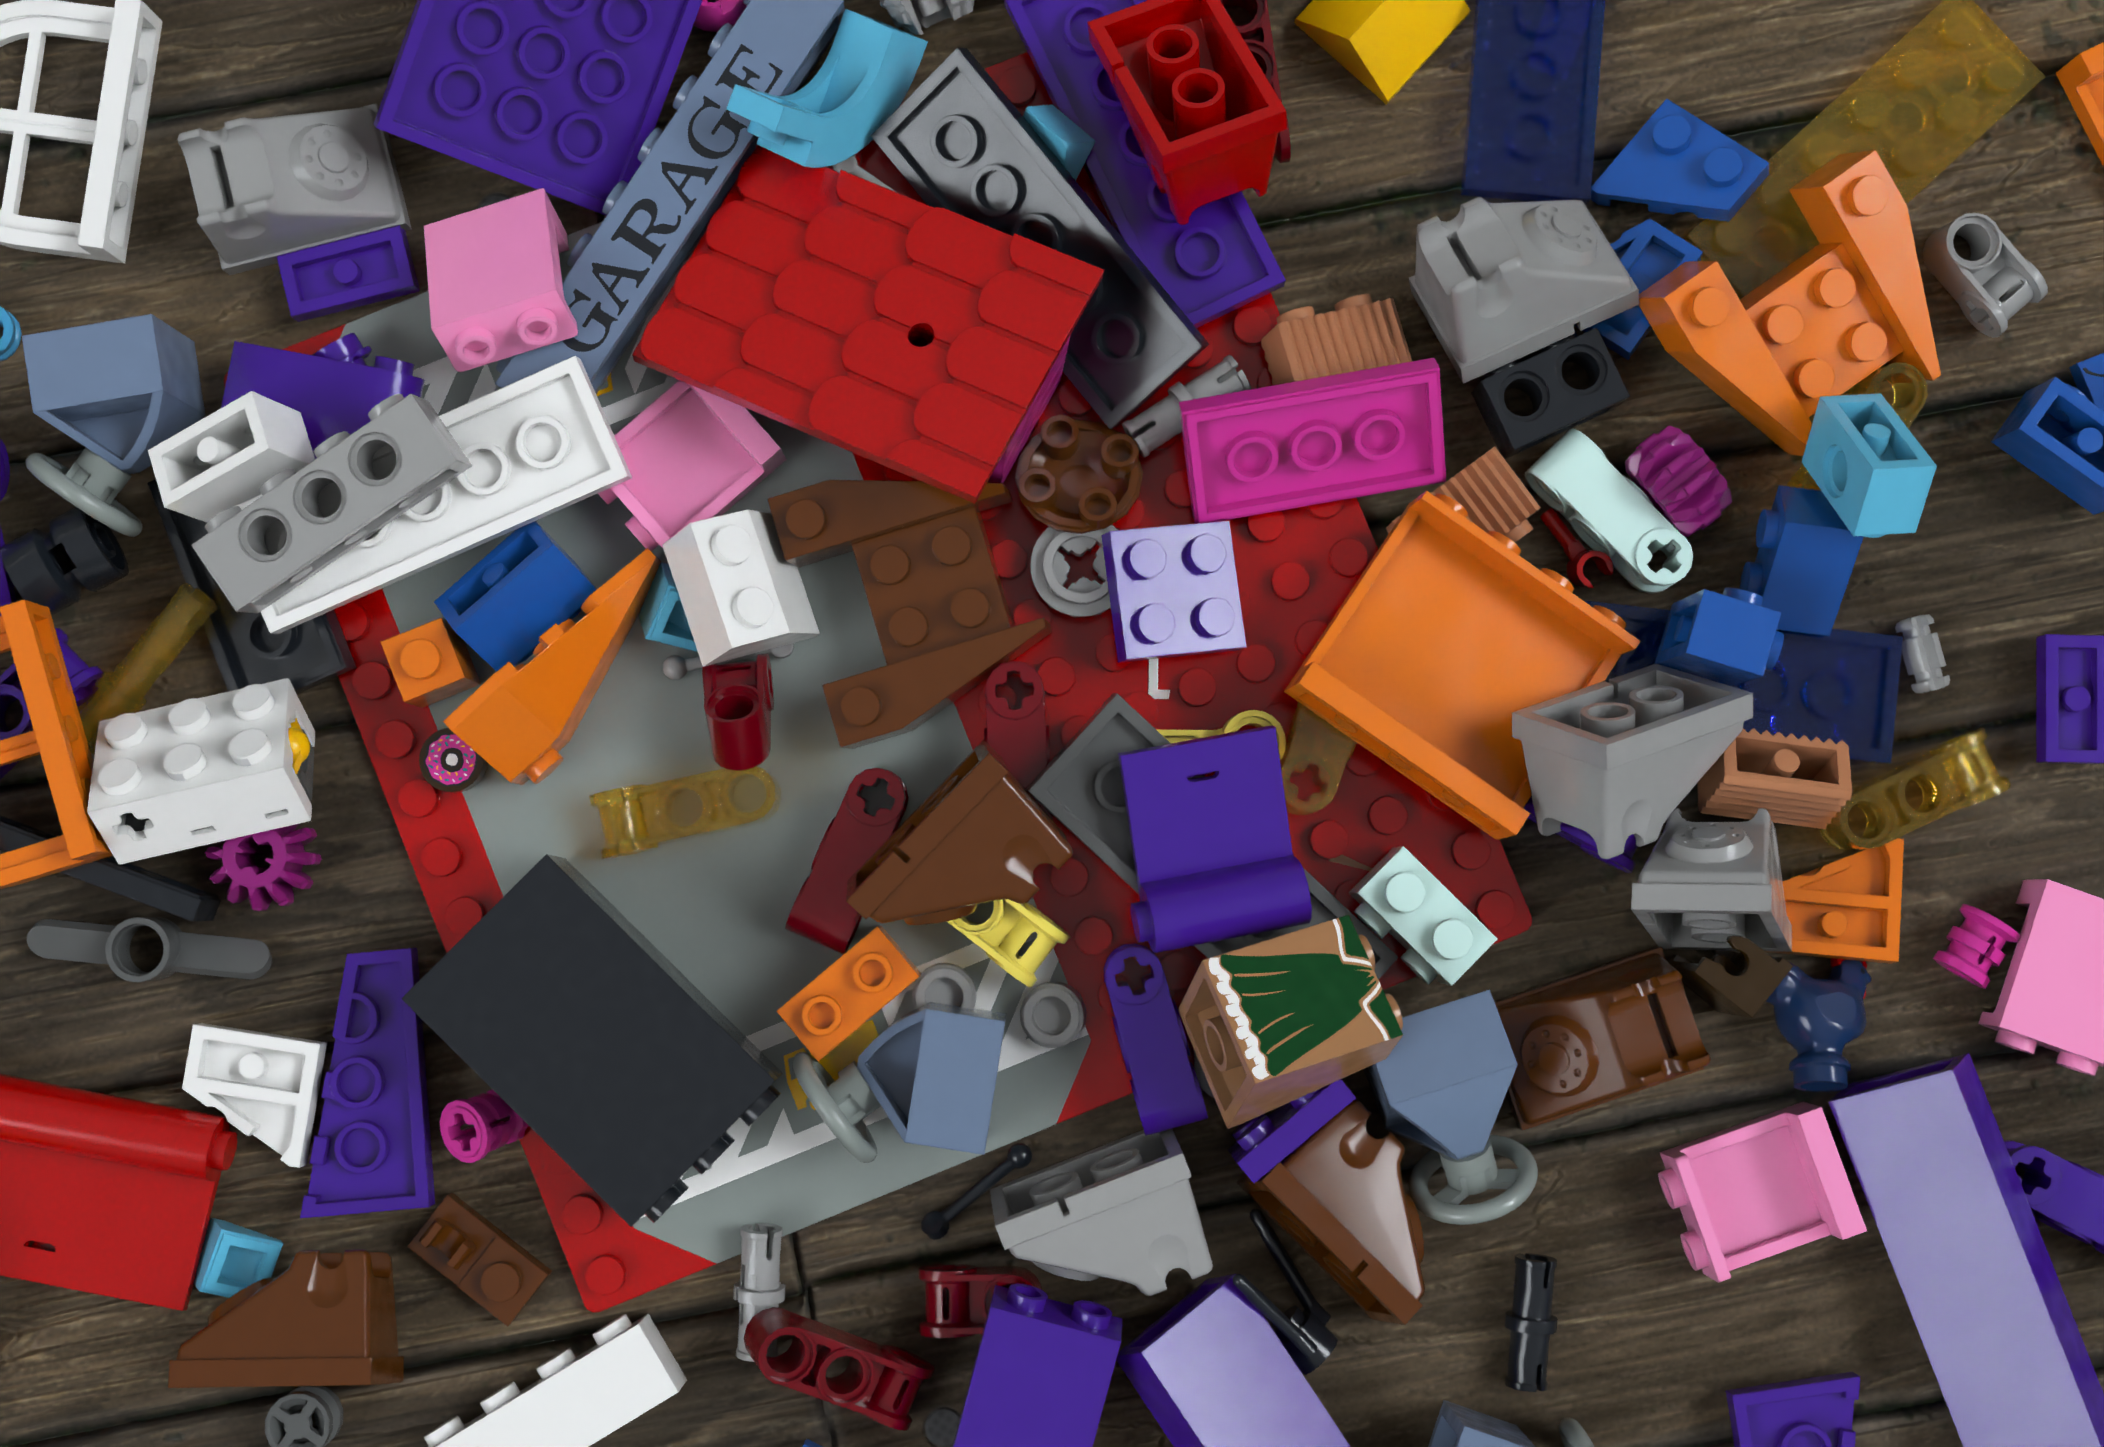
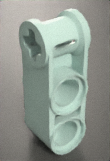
(1609, 512)

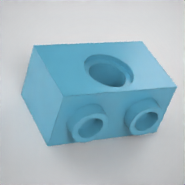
(1868, 465)

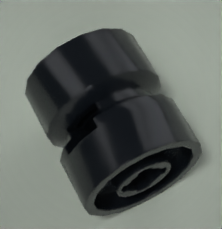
(44, 569)

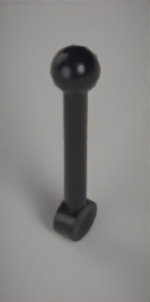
(936, 1224)

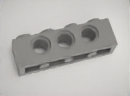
(235, 538)

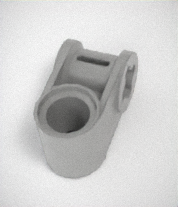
(1990, 272)

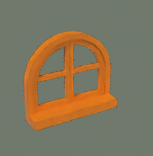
(57, 737)

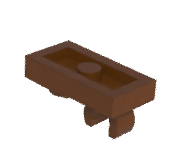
(479, 1259)

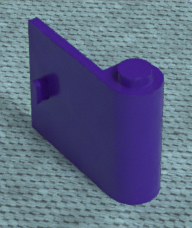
(326, 391)
(1213, 847)

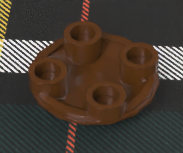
(1079, 475)

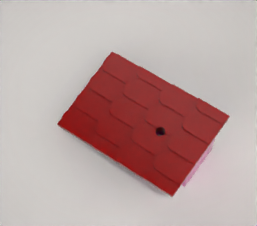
(872, 322)

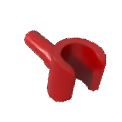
(1575, 551)

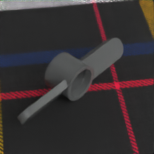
(181, 950)

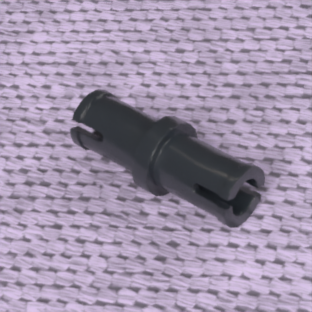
(1530, 1322)

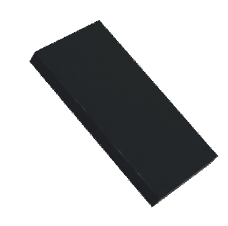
(241, 640)

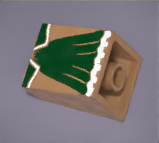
(1288, 1017)

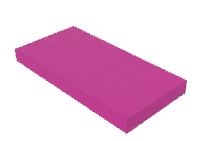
(1314, 441)

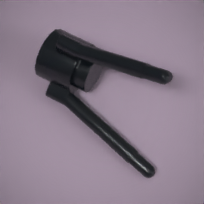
(1300, 1332)

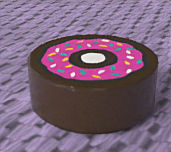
(450, 762)

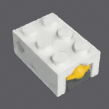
(202, 771)

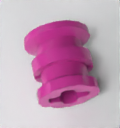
(1976, 946)
(487, 1133)

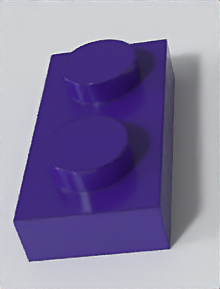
(348, 273)
(2070, 699)

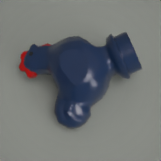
(1820, 1020)

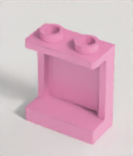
(498, 281)
(689, 461)
(2055, 978)
(1759, 1190)

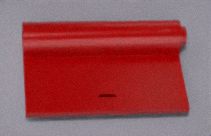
(106, 1190)

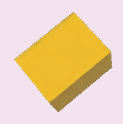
(1382, 39)

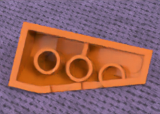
(533, 709)

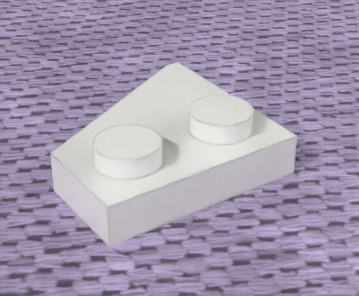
(259, 1083)

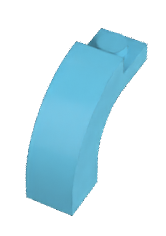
(845, 100)

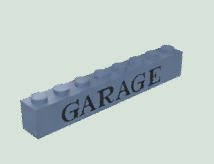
(679, 184)

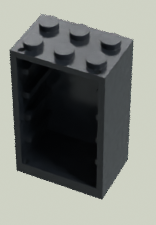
(595, 1040)

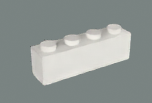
(576, 1396)

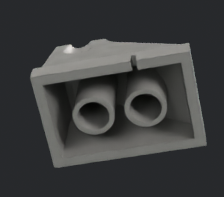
(292, 183)
(1515, 279)
(1626, 751)
(1714, 885)
(1108, 1214)

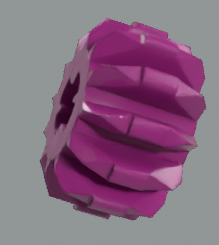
(1679, 480)
(265, 883)

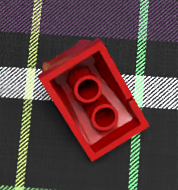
(1191, 98)

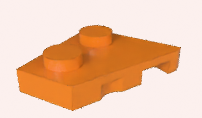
(1849, 907)

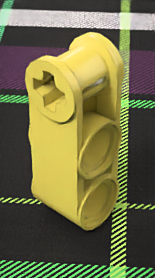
(1007, 933)

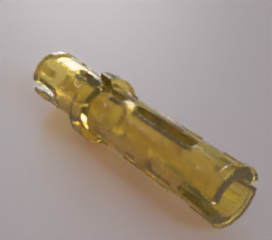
(149, 658)

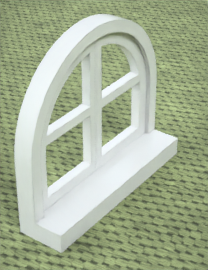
(115, 136)

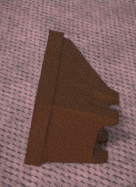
(960, 849)
(1599, 1037)
(1350, 1213)
(311, 1326)

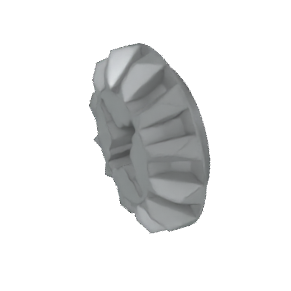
(1051, 570)

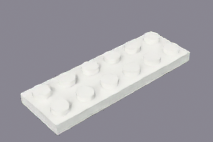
(530, 456)

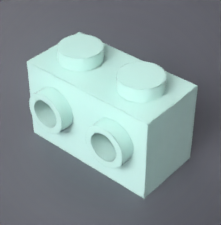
(1422, 916)

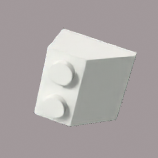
(738, 586)

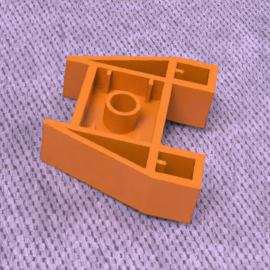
(1816, 320)

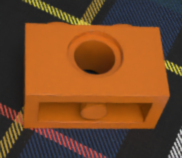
(849, 992)

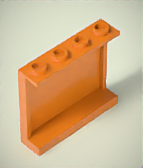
(1444, 648)

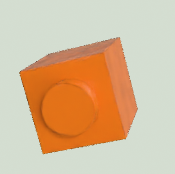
(430, 663)

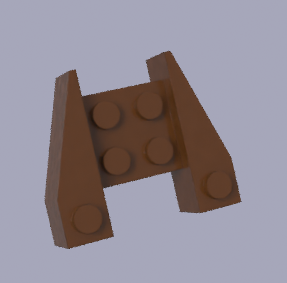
(927, 591)

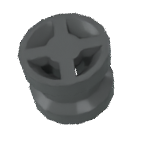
(294, 1428)

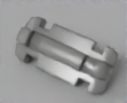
(1922, 654)

